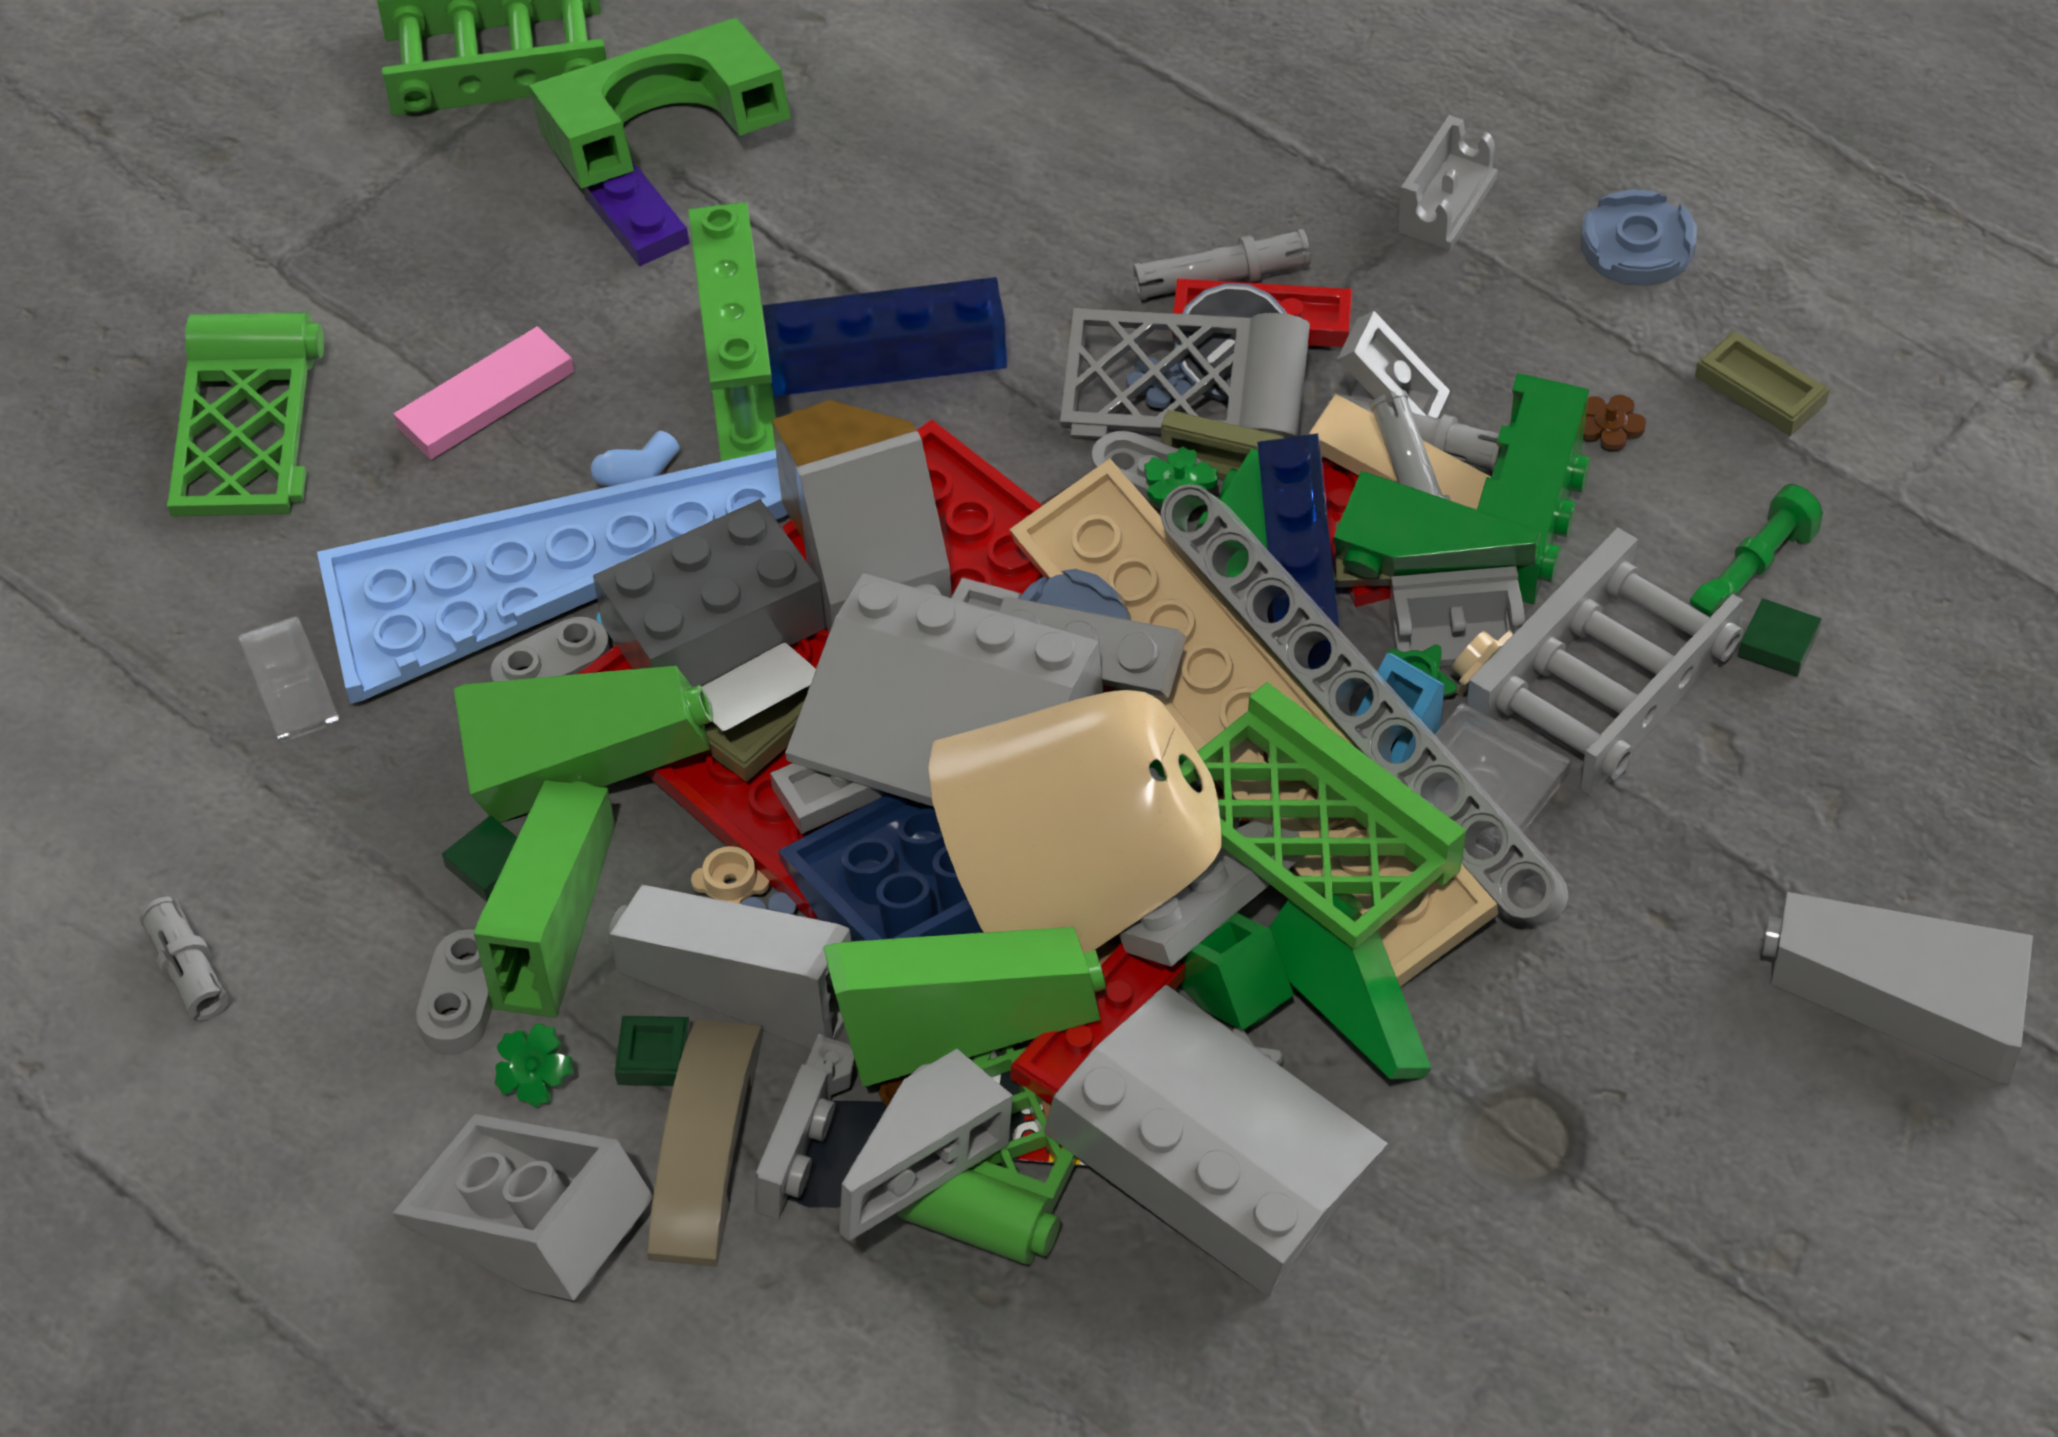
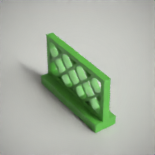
(1354, 790)

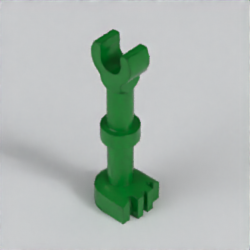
(1791, 516)

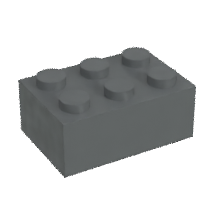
(711, 597)

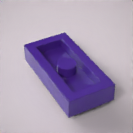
(638, 216)

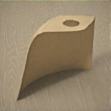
(1066, 824)

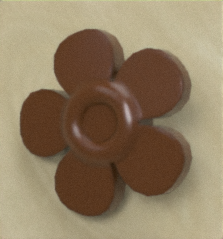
(1612, 421)

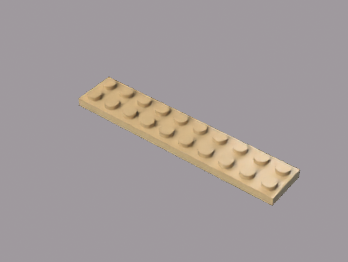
(1115, 533)

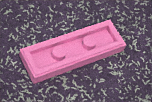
(483, 393)

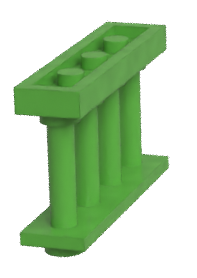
(481, 77)
(733, 329)

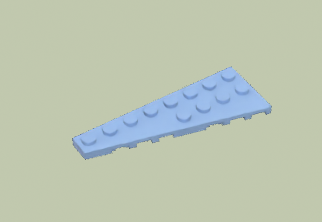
(470, 582)

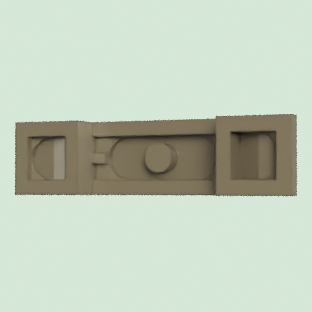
(701, 1142)

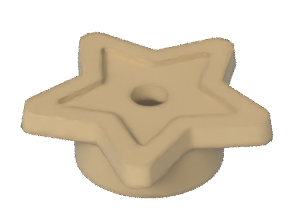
(1475, 656)

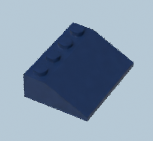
(882, 873)

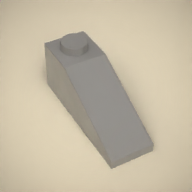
(932, 1131)

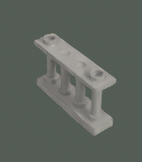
(1577, 611)

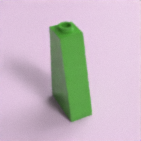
(575, 730)
(544, 898)
(965, 992)

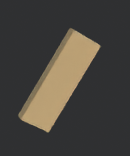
(1355, 442)

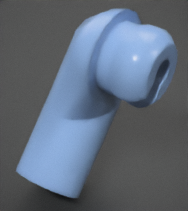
(626, 465)

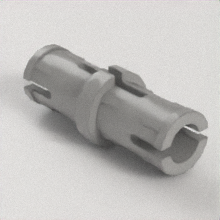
(184, 958)

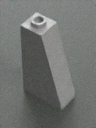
(732, 960)
(1908, 976)

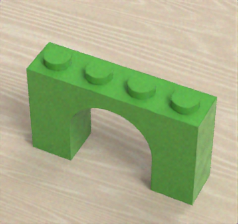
(713, 66)

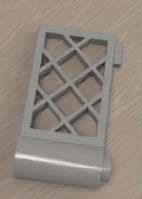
(1264, 366)

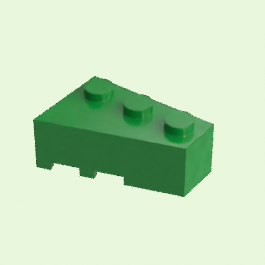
(1540, 469)

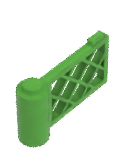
(246, 354)
(995, 1203)

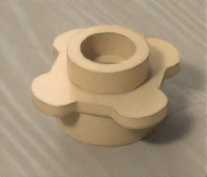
(725, 865)

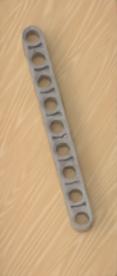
(1340, 678)

